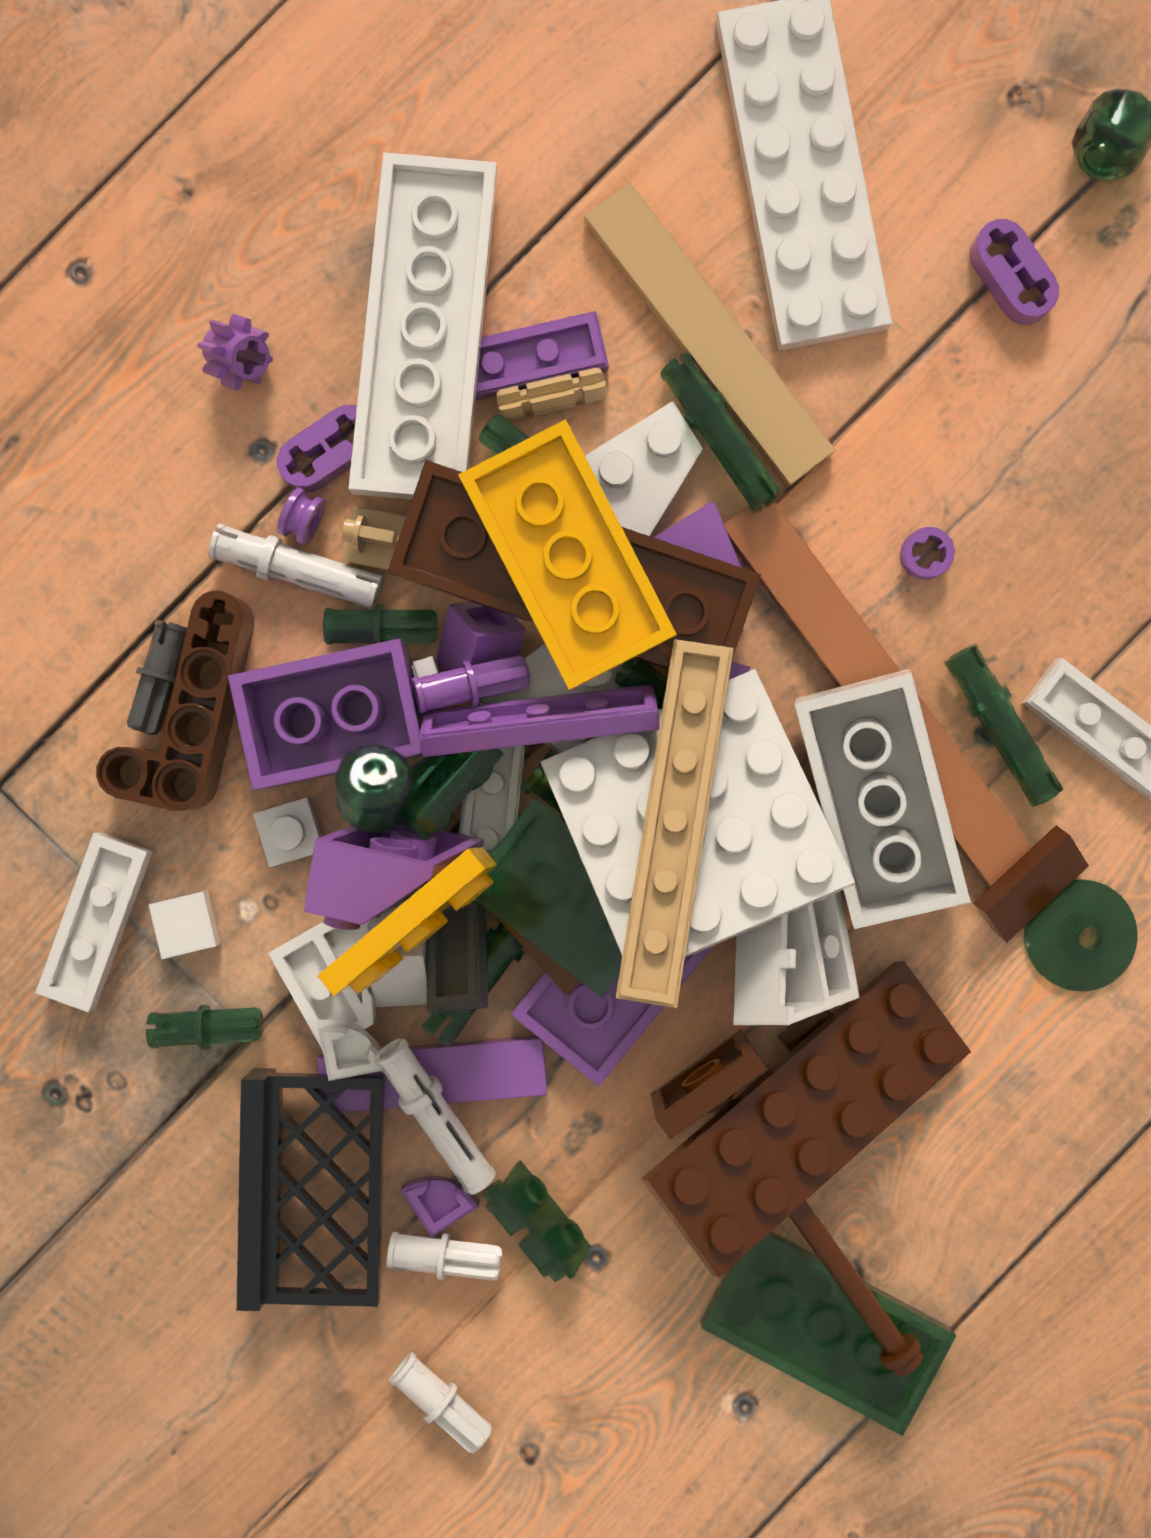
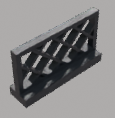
(261, 1191)

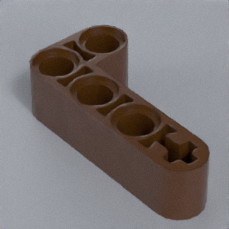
(189, 699)

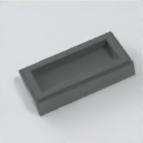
(458, 961)

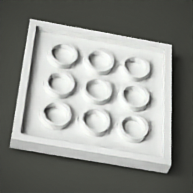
(763, 832)

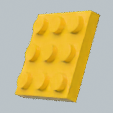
(410, 923)

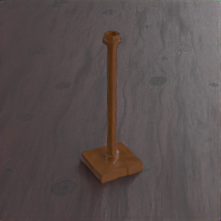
(708, 1088)

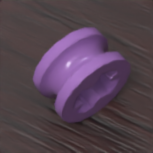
(301, 516)
(935, 568)

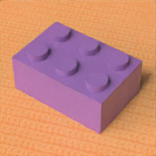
(314, 711)

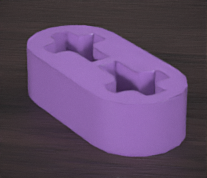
(1018, 270)
(313, 441)

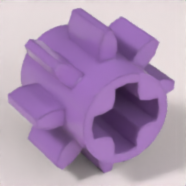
(235, 352)

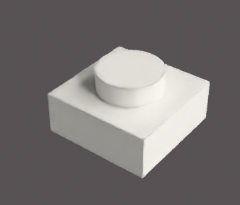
(288, 831)

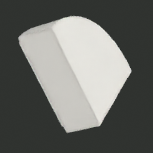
(347, 1049)

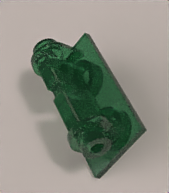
(554, 1240)

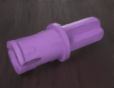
(470, 683)

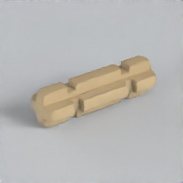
(552, 394)

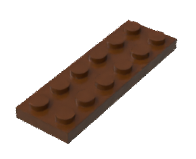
(452, 553)
(805, 1118)

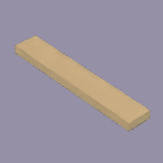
(708, 333)
(675, 824)

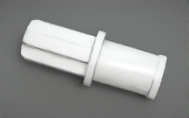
(444, 1257)
(441, 1403)

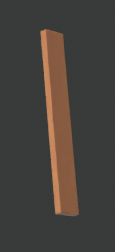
(854, 655)

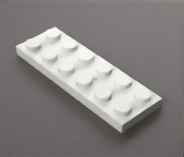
(803, 171)
(422, 321)

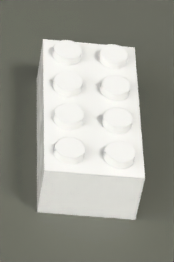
(883, 798)

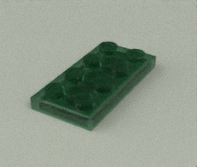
(797, 1319)

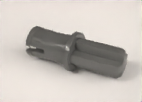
(157, 678)

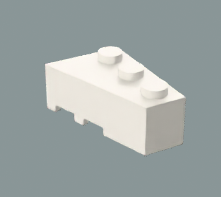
(794, 966)

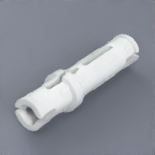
(278, 561)
(423, 1099)

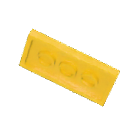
(567, 555)

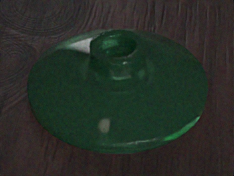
(1055, 931)

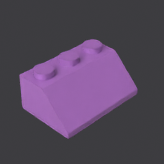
(366, 873)

